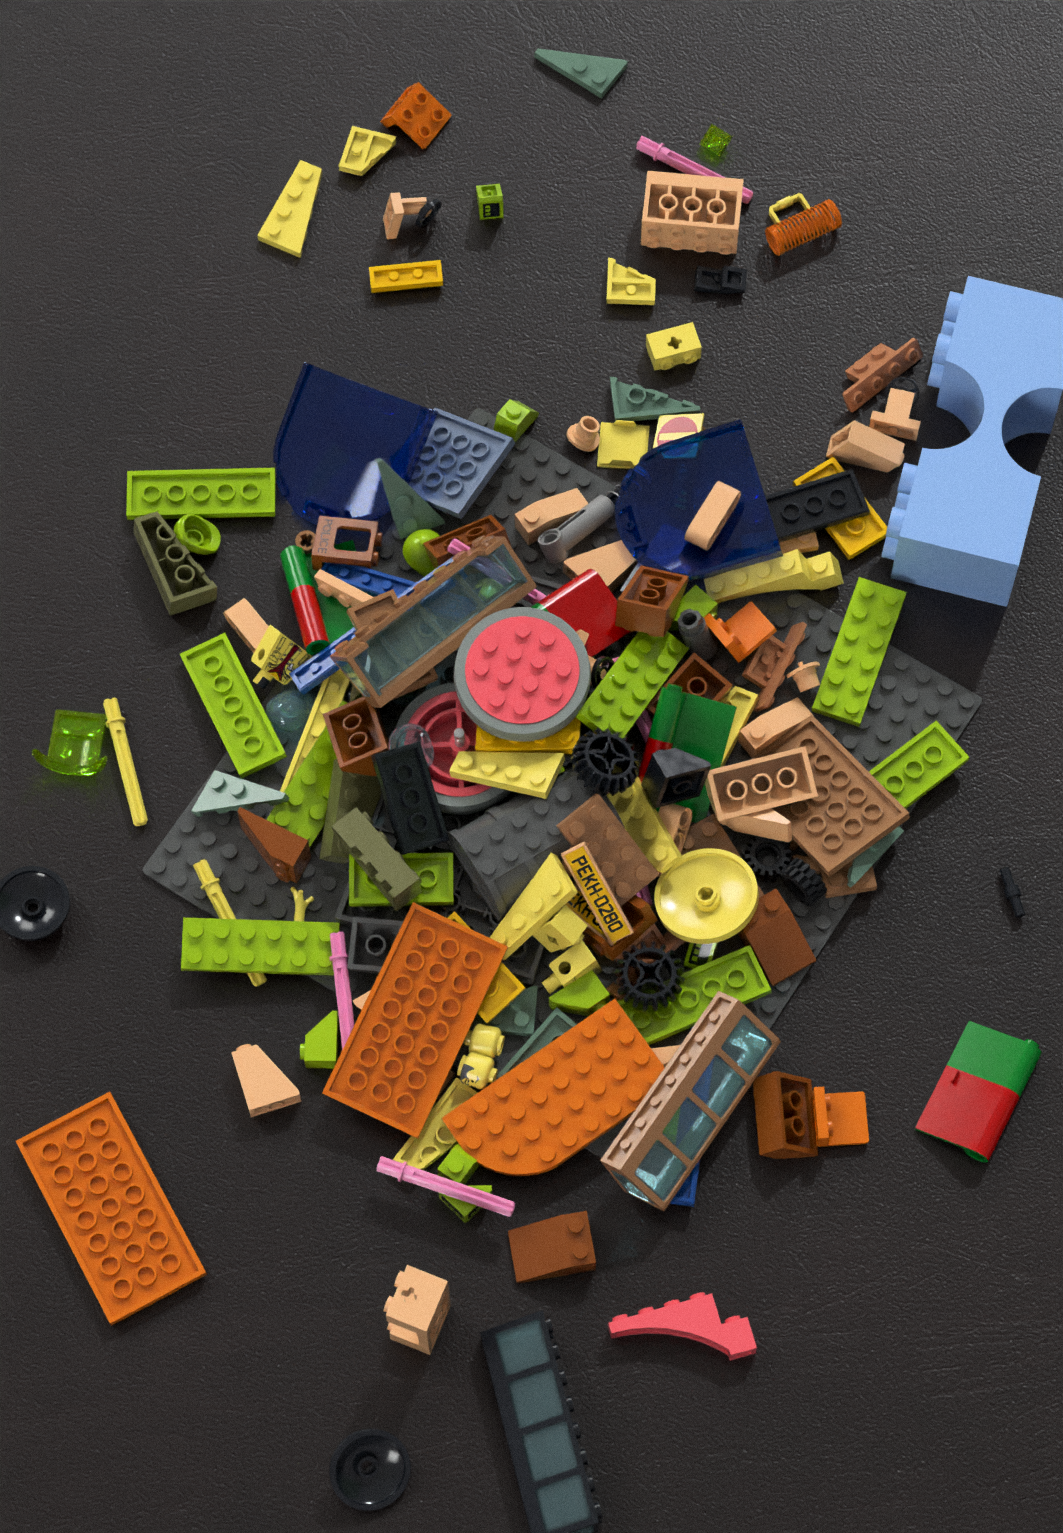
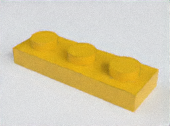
(406, 276)

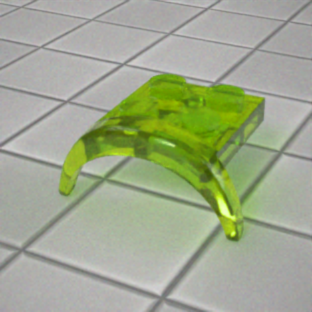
(75, 744)

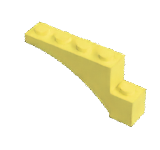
(778, 574)

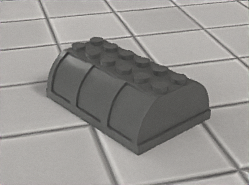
(515, 838)

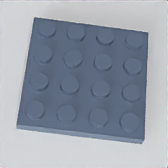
(458, 463)

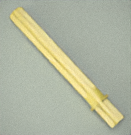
(115, 723)
(220, 904)

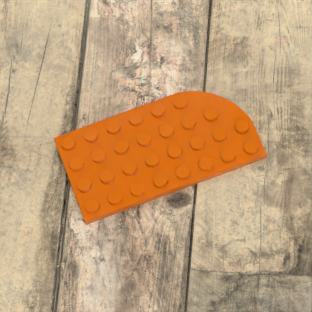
(558, 1097)

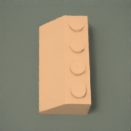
(760, 784)

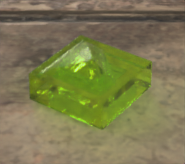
(715, 140)

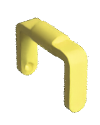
(786, 202)

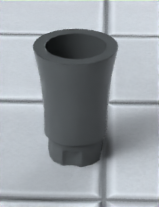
(697, 635)

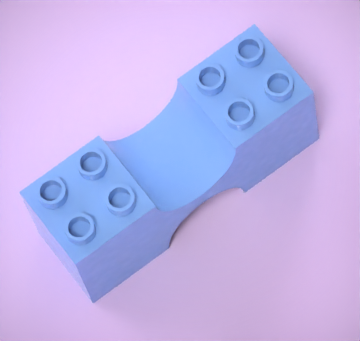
(970, 504)

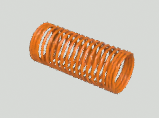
(776, 240)

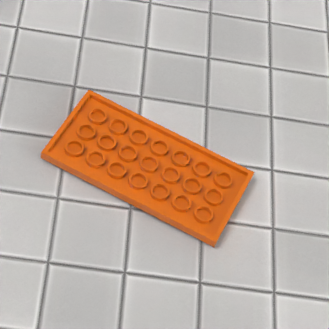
(415, 1020)
(111, 1208)

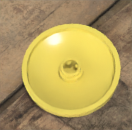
(706, 896)

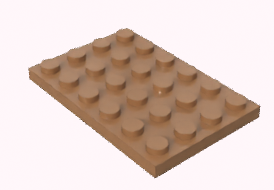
(850, 804)

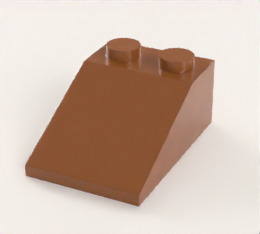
(650, 601)
(281, 849)
(776, 939)
(552, 1248)

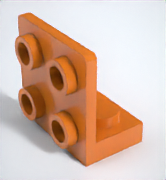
(417, 115)
(742, 631)
(839, 1118)

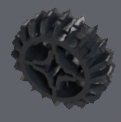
(613, 757)
(662, 991)

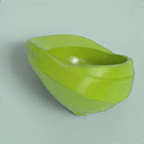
(197, 534)
(415, 552)

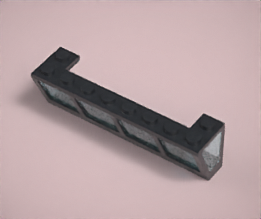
(540, 1426)

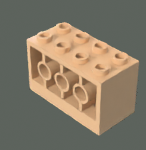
(691, 212)

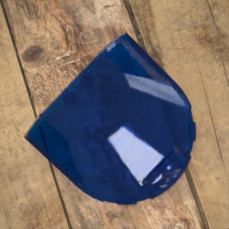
(332, 442)
(669, 489)

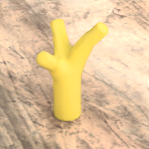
(300, 904)

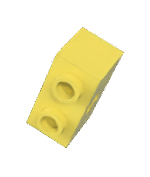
(673, 346)
(561, 930)

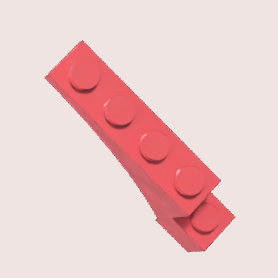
(690, 1319)

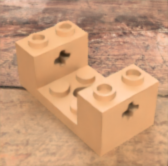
(417, 1309)

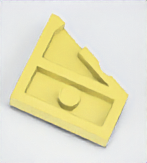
(364, 150)
(629, 286)

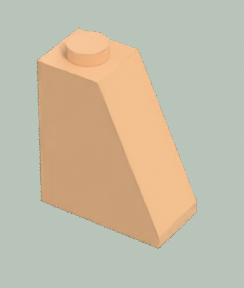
(865, 448)
(611, 562)
(262, 1081)

